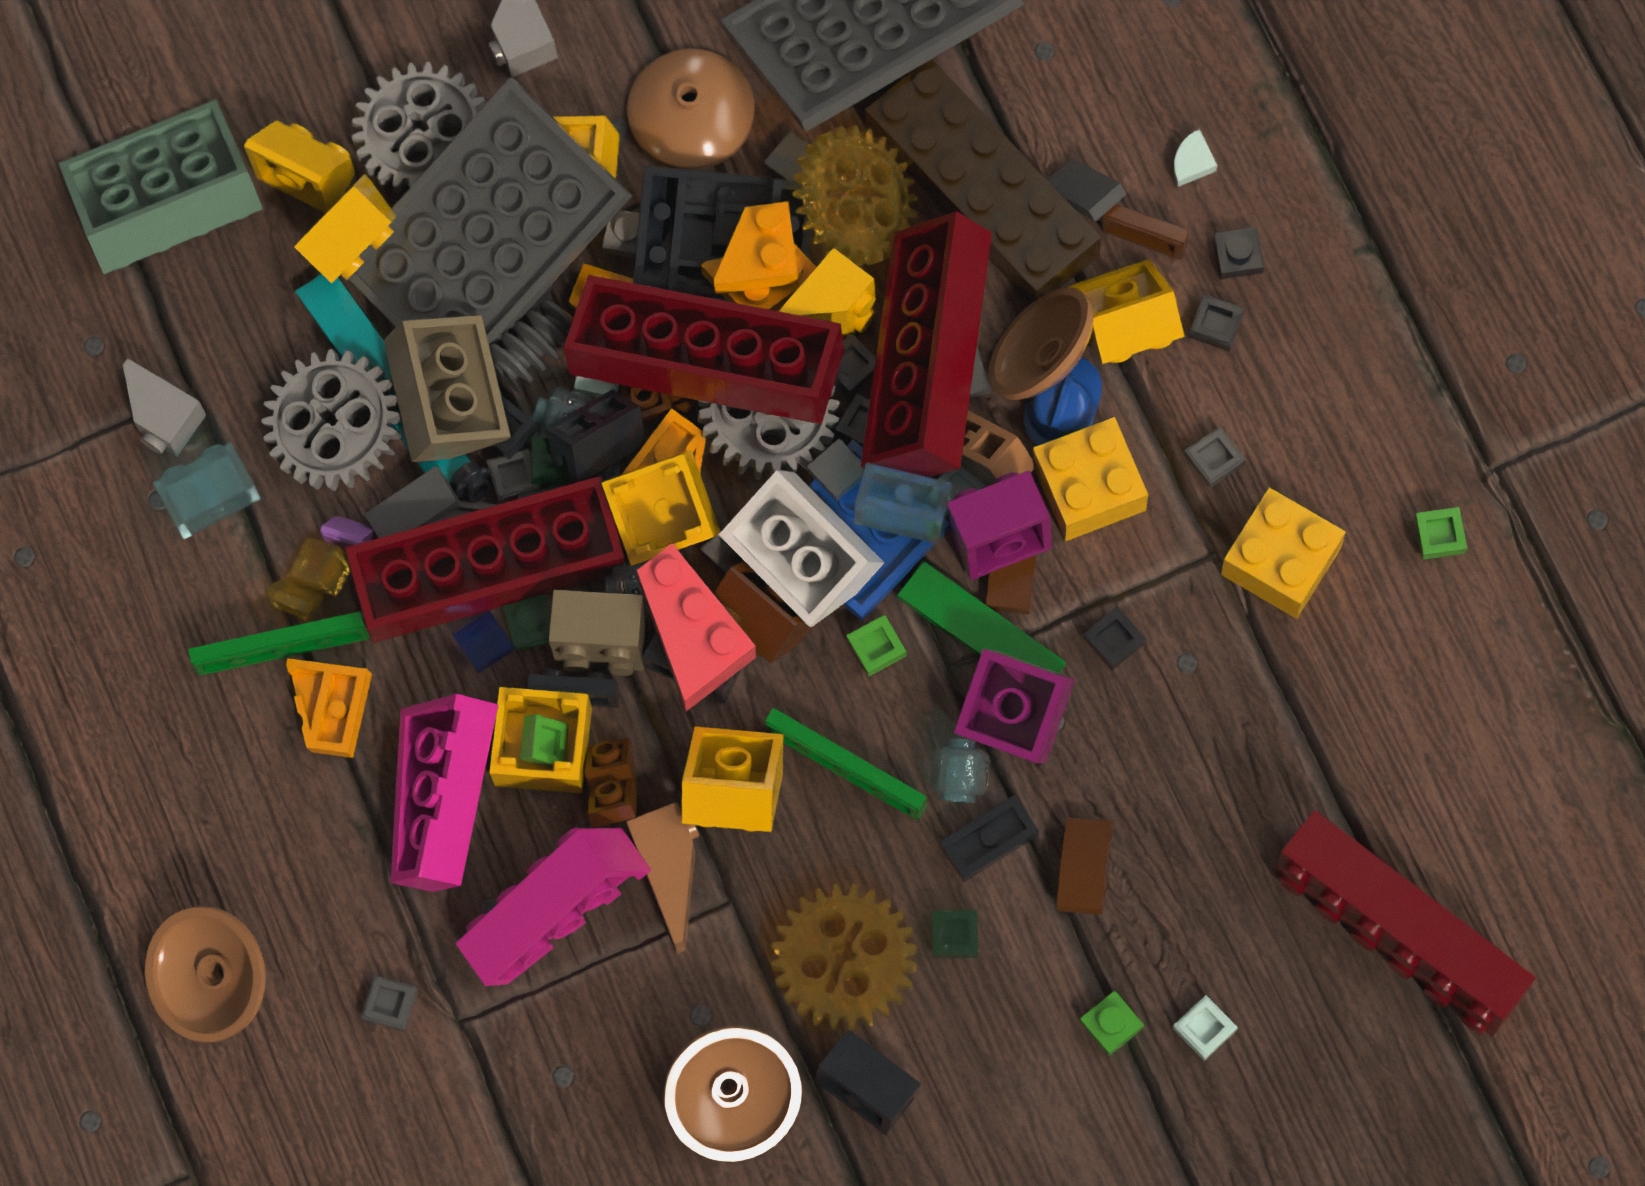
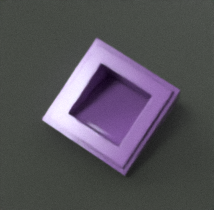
(346, 532)

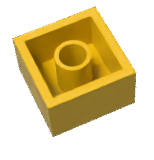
(1090, 479)
(1283, 553)
(732, 779)

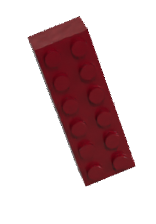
(927, 346)
(704, 349)
(485, 559)
(1402, 925)

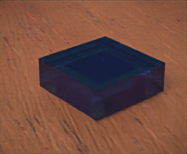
(483, 642)

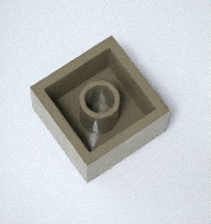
(598, 631)

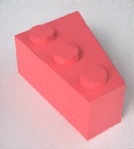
(694, 628)

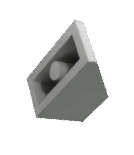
(521, 37)
(160, 410)

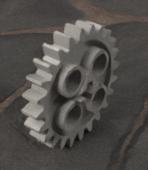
(397, 104)
(306, 394)
(744, 443)

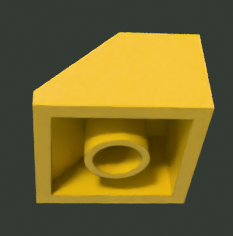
(300, 165)
(347, 230)
(836, 293)
(1131, 311)

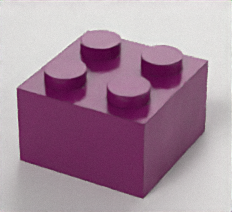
(999, 524)
(1014, 706)

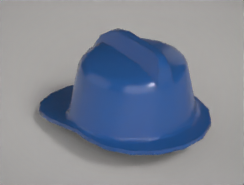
(1064, 406)

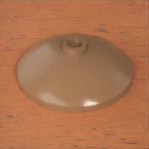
(697, 131)
(1041, 344)
(186, 976)
(736, 1120)

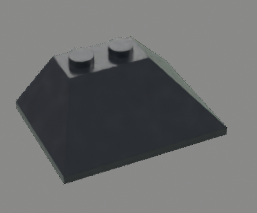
(679, 223)

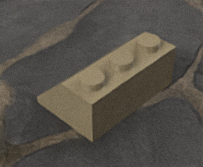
(446, 387)

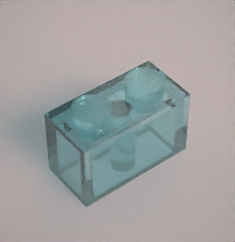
(206, 489)
(902, 503)

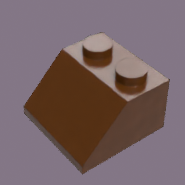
(763, 613)

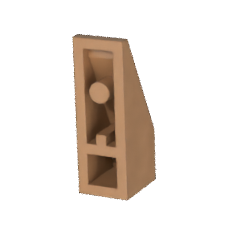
(992, 451)
(671, 856)

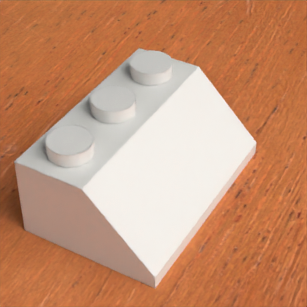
(801, 547)

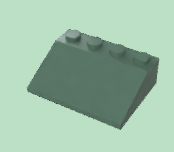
(160, 186)

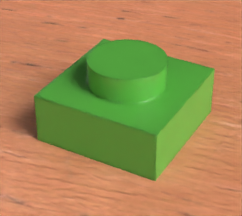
(1440, 533)
(876, 645)
(543, 740)
(1111, 1023)

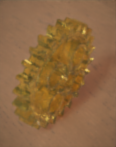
(859, 167)
(881, 972)

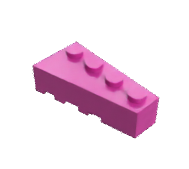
(438, 788)
(550, 902)

